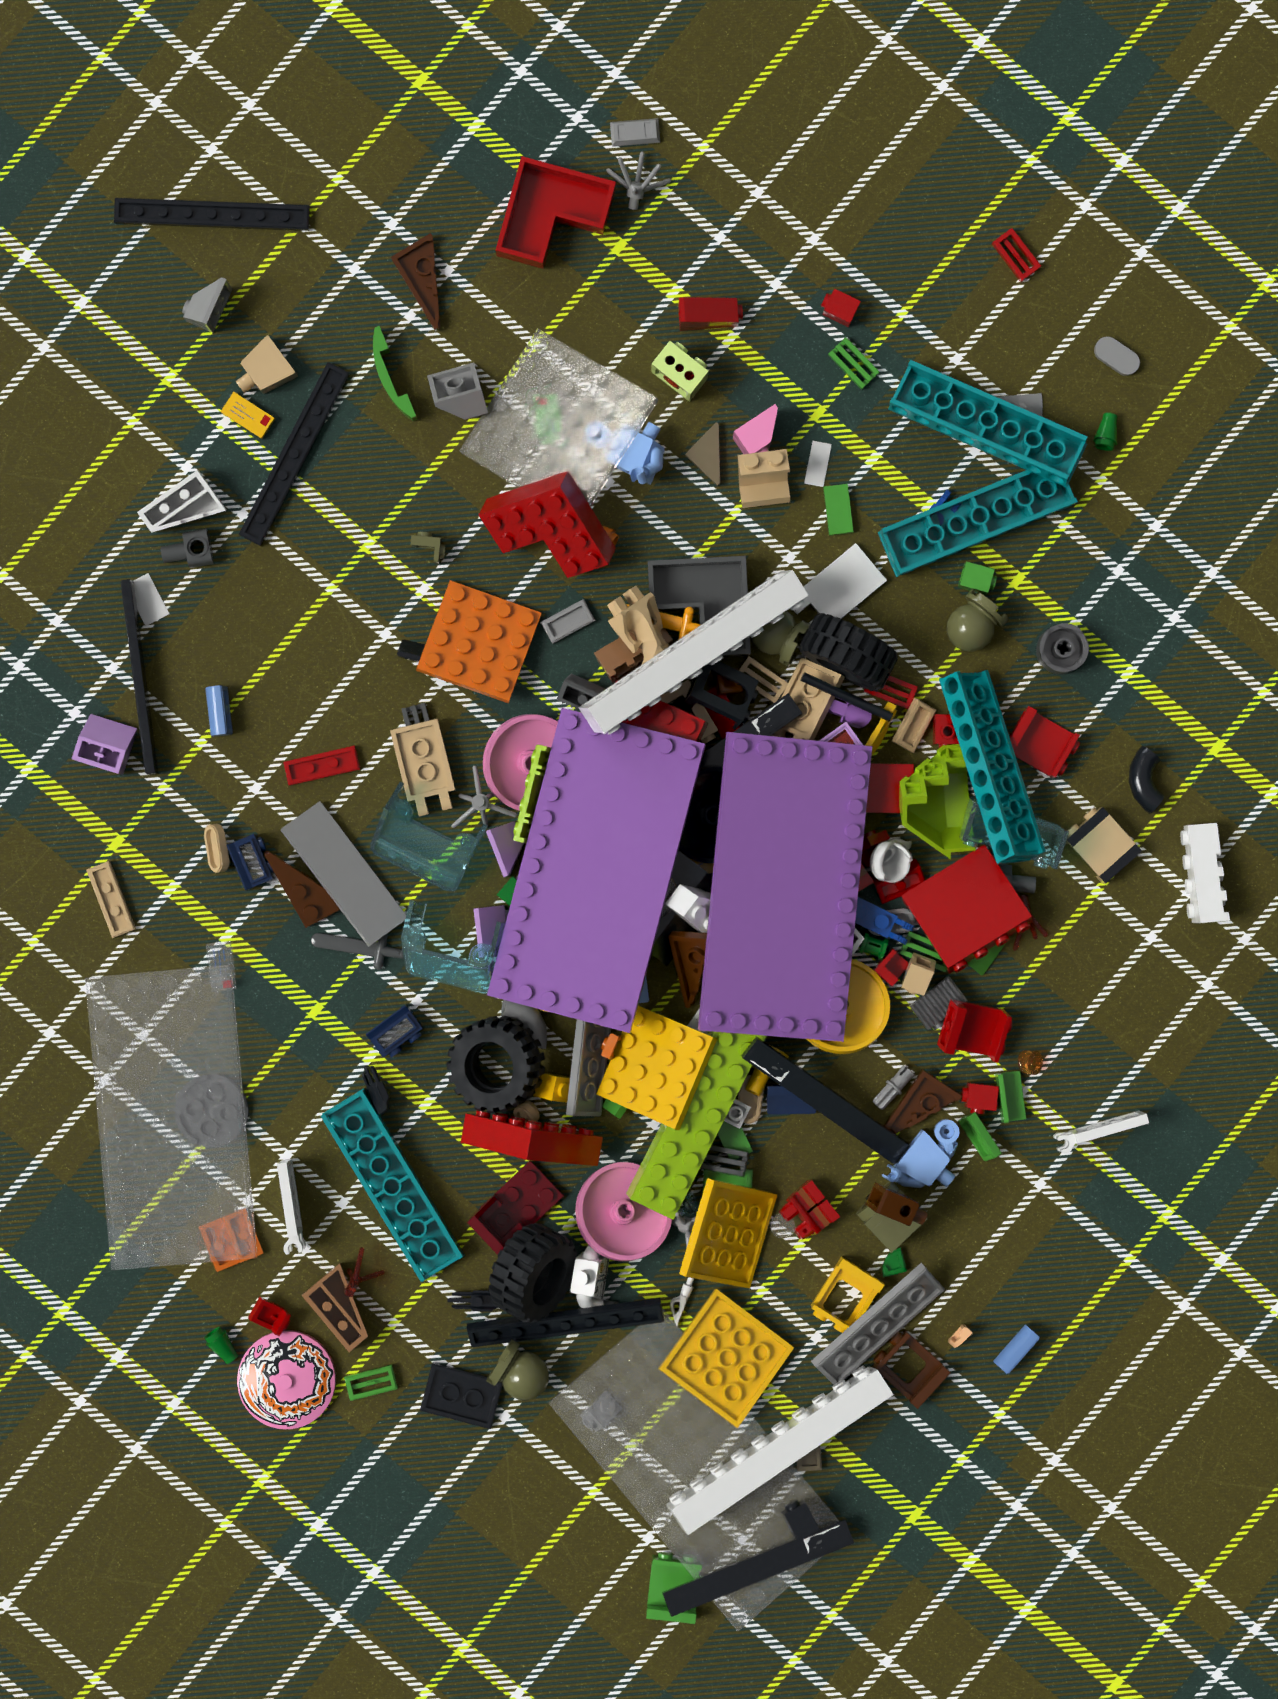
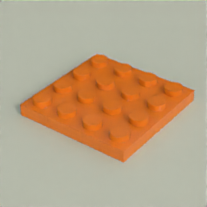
(479, 641)

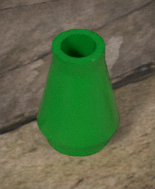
(1106, 435)
(221, 1344)

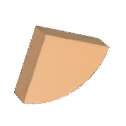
(959, 1336)

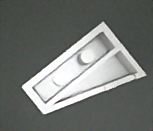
(182, 503)
(692, 906)

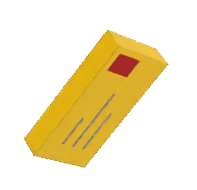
(247, 415)

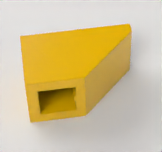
(553, 1087)

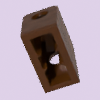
(889, 1202)

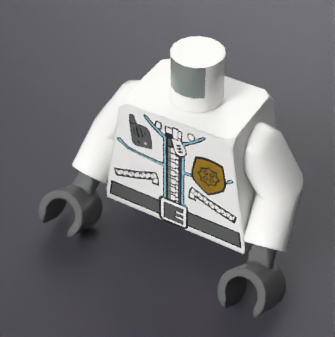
(590, 1279)

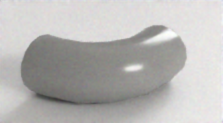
(530, 1018)

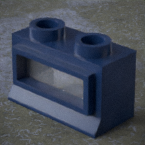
(250, 861)
(395, 1031)

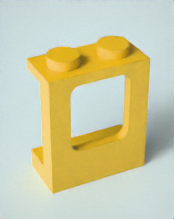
(855, 1277)

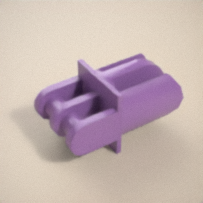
(851, 714)

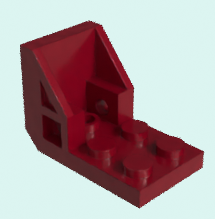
(515, 1205)

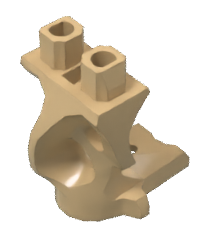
(638, 621)

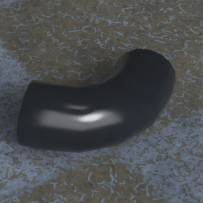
(1141, 779)

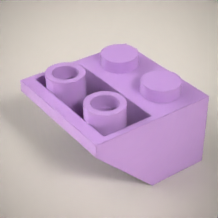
(105, 744)

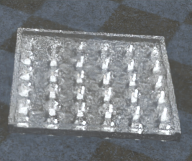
(558, 417)

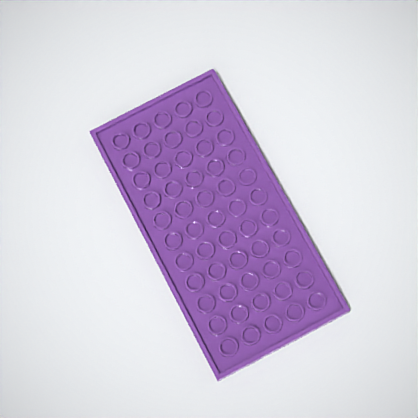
(596, 871)
(784, 887)

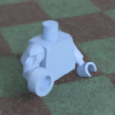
(643, 456)
(925, 1159)

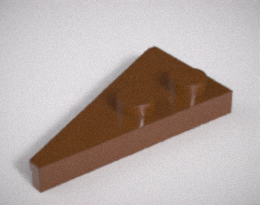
(419, 272)
(306, 895)
(689, 957)
(923, 1098)

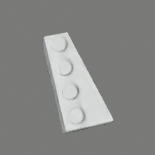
(1204, 873)

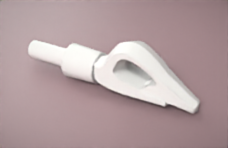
(682, 1299)

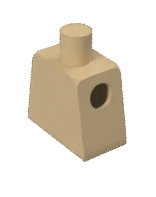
(265, 368)

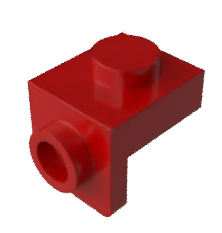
(270, 1316)

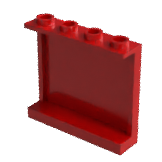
(968, 909)

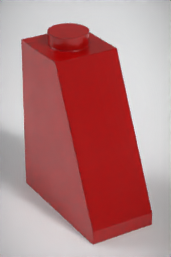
(708, 313)

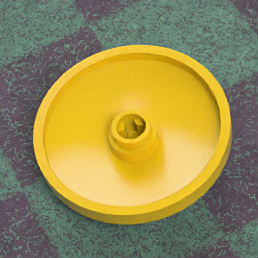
(866, 1012)

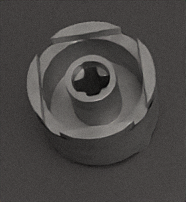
(1074, 642)

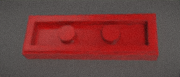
(321, 765)

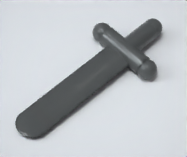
(377, 950)

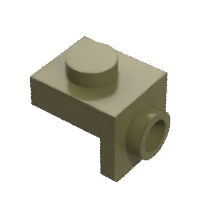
(426, 541)

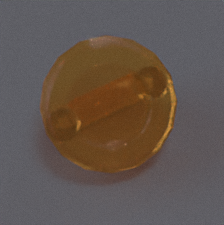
(1030, 1062)

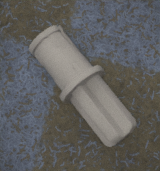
(893, 1087)

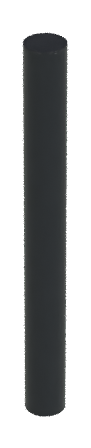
(846, 696)

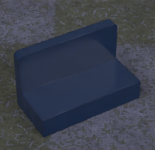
(784, 1102)

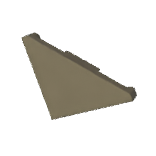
(705, 454)

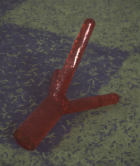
(1024, 898)
(355, 1279)

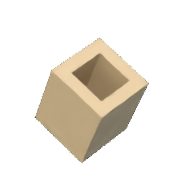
(918, 974)

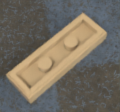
(111, 899)

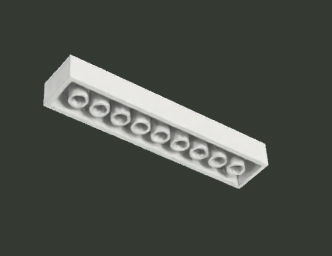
(693, 652)
(778, 1449)

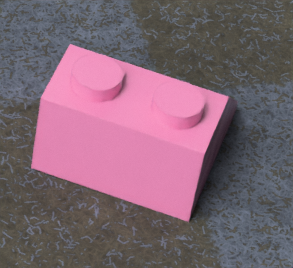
(757, 433)

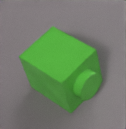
(977, 578)

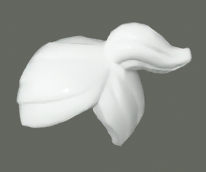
(891, 860)

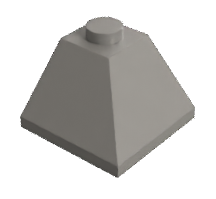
(207, 305)
(458, 391)

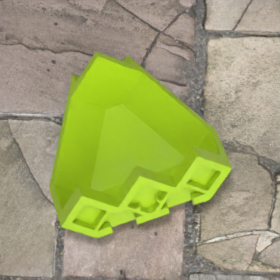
(936, 800)

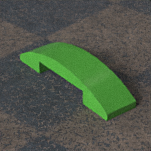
(379, 349)

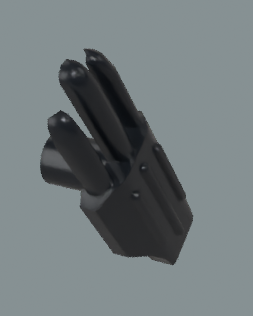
(376, 1090)
(479, 1300)

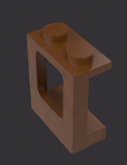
(924, 1382)

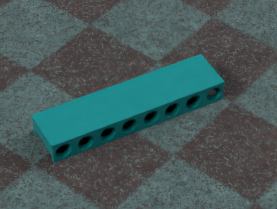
(988, 423)
(978, 519)
(992, 766)
(392, 1185)

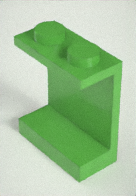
(666, 1574)

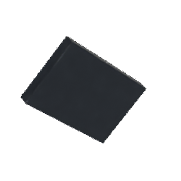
(460, 1395)

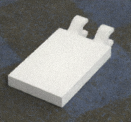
(843, 584)
(1100, 1129)
(290, 1206)

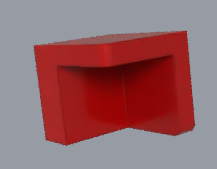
(891, 967)

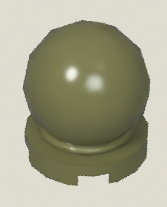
(974, 624)
(781, 638)
(521, 1373)

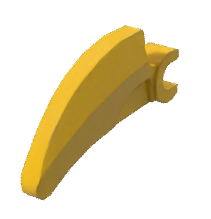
(881, 729)

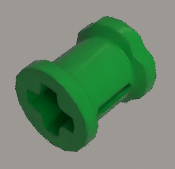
(873, 946)

